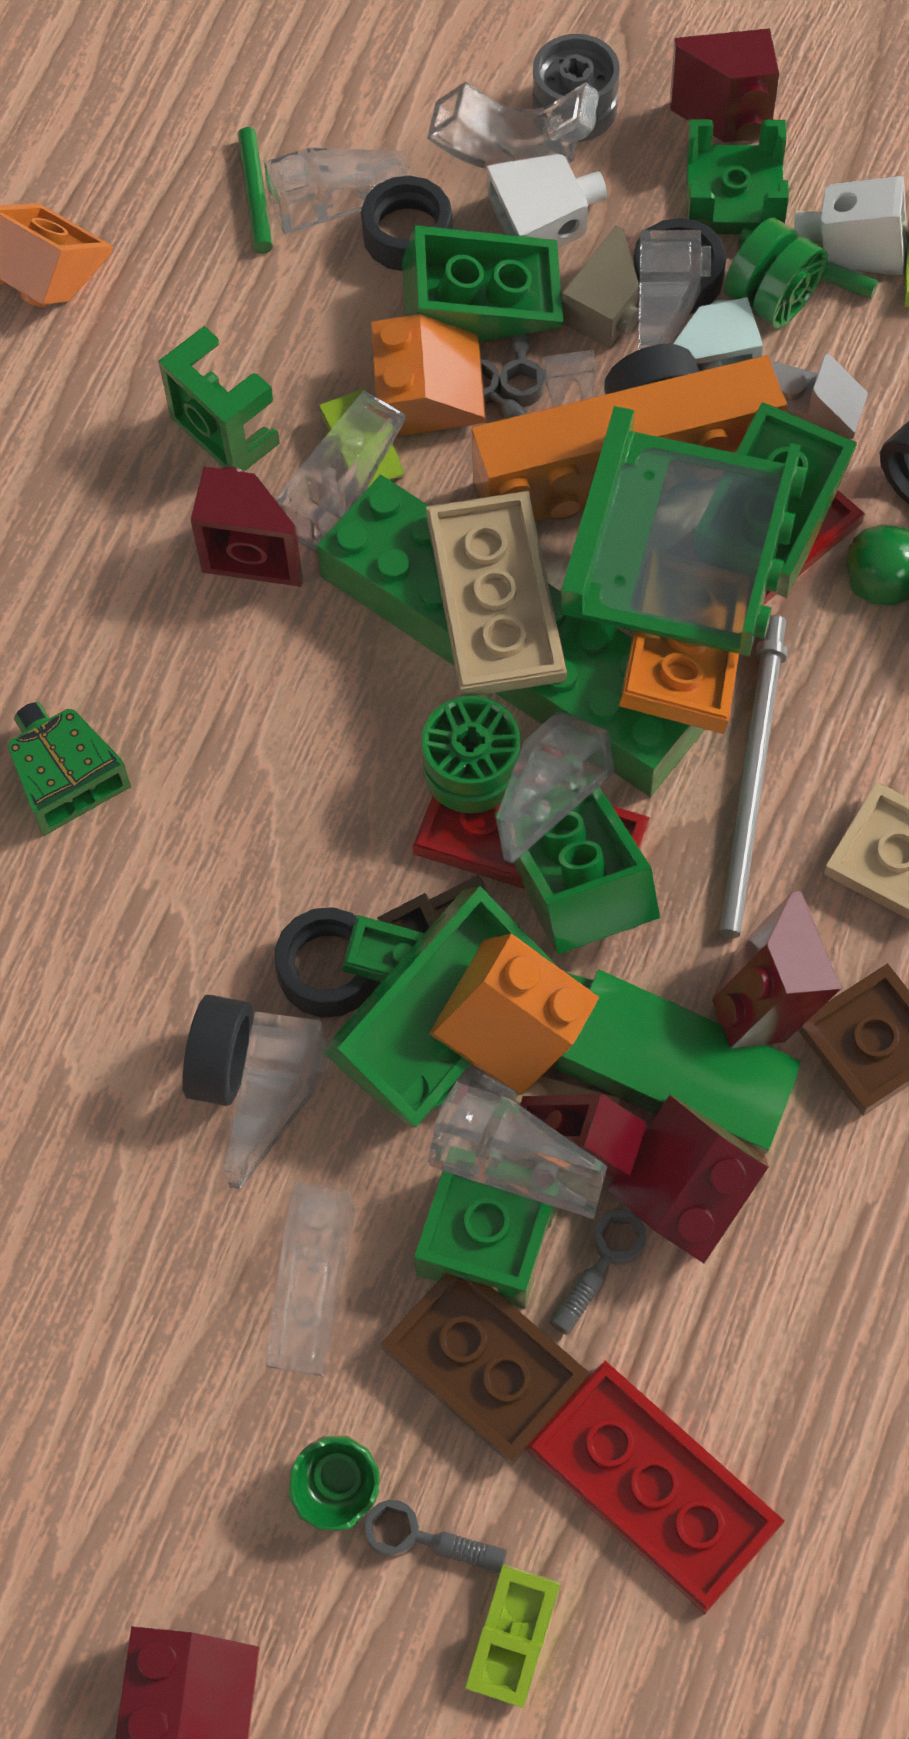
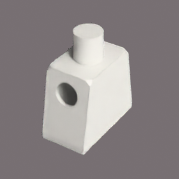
(543, 198)
(861, 225)

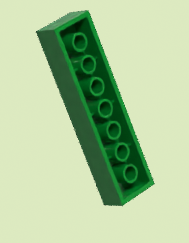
(387, 563)

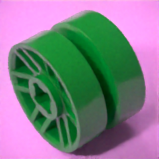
(775, 272)
(469, 753)

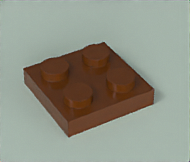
(865, 1038)

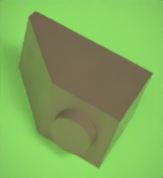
(604, 293)

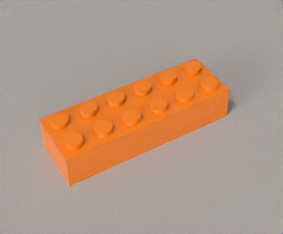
(559, 447)

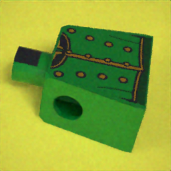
(63, 765)

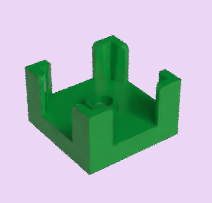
(736, 183)
(209, 411)
(483, 1236)

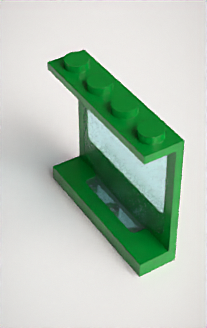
(681, 539)

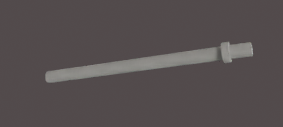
(770, 653)

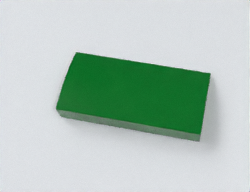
(388, 1037)
(654, 1048)

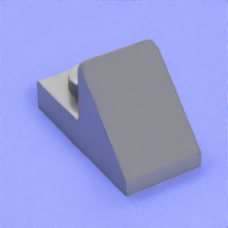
(823, 398)

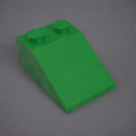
(483, 281)
(826, 460)
(588, 877)

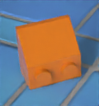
(46, 254)
(428, 373)
(513, 1013)

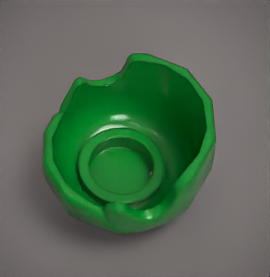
(880, 564)
(333, 1483)

